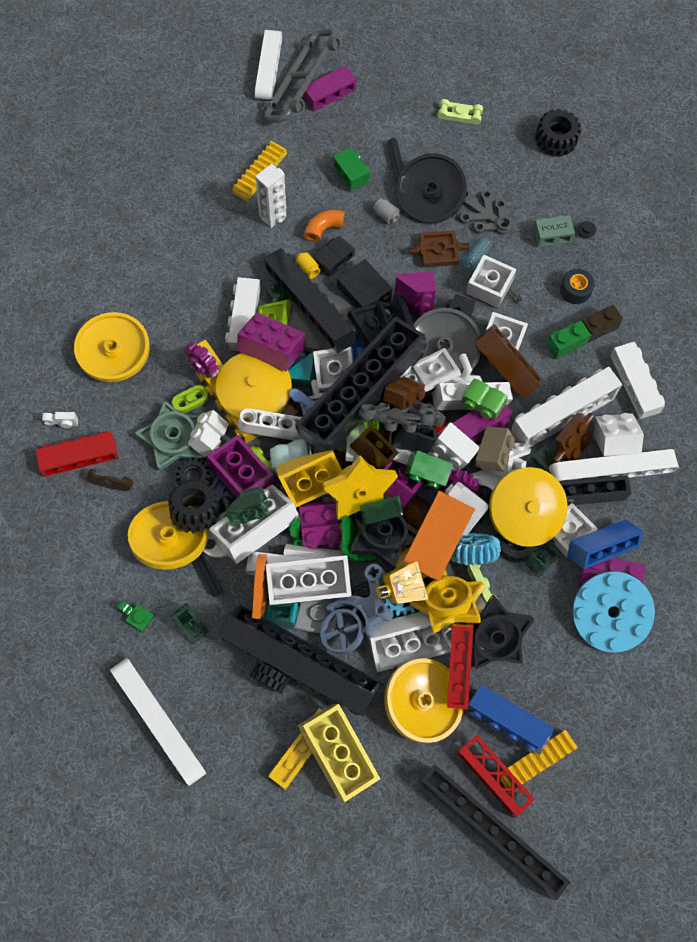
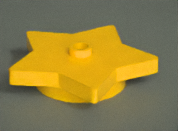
(357, 486)
(450, 602)

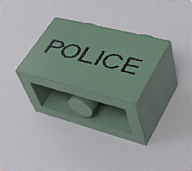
(553, 231)

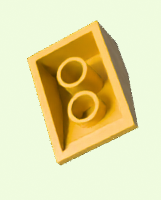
(304, 476)

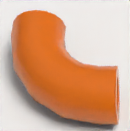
(321, 222)

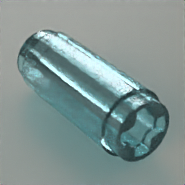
(480, 249)

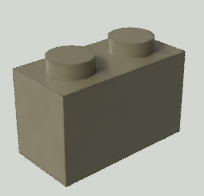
(495, 449)

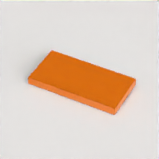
(439, 535)

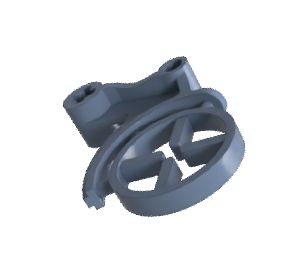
(371, 608)

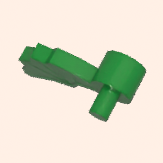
(294, 531)

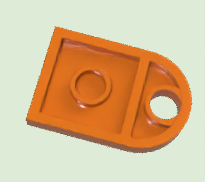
(260, 586)

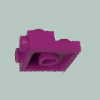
(320, 524)

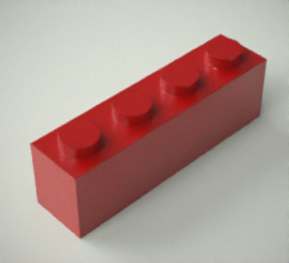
(77, 453)

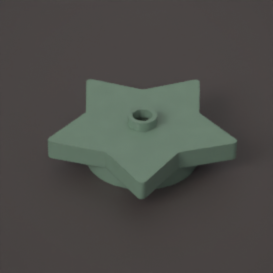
(160, 432)

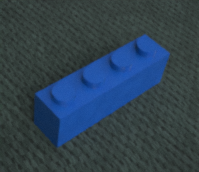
(604, 544)
(510, 719)

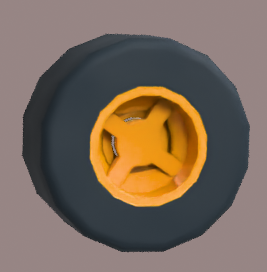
(577, 286)

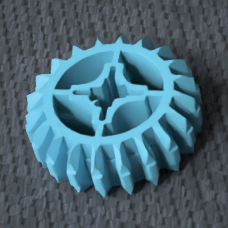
(476, 549)

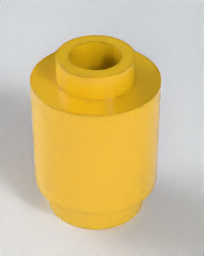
(308, 264)

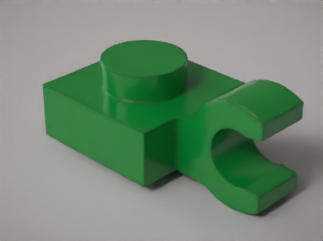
(137, 617)

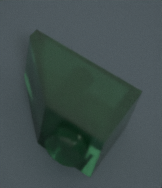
(248, 507)

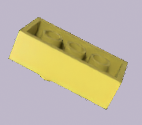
(338, 752)

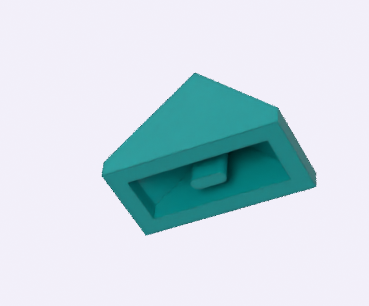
(303, 371)
(283, 614)

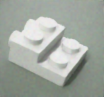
(574, 526)

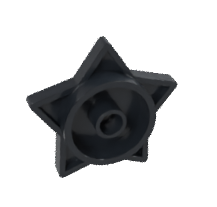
(382, 538)
(504, 645)

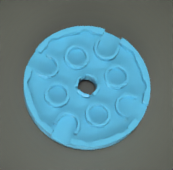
(617, 632)

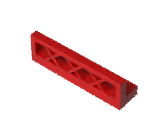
(460, 666)
(492, 784)

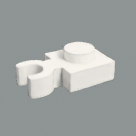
(63, 419)

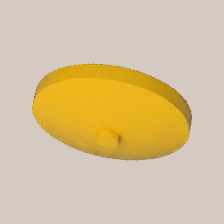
(112, 347)
(252, 385)
(528, 506)
(159, 542)
(418, 701)

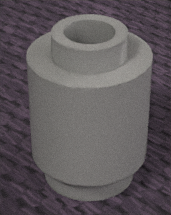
(386, 211)

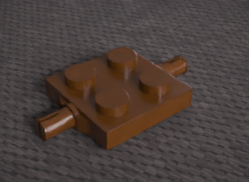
(439, 248)
(573, 438)

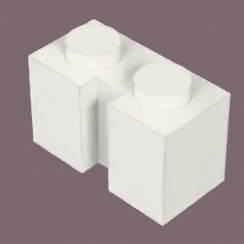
(207, 433)

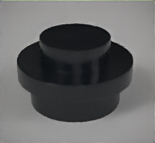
(587, 229)

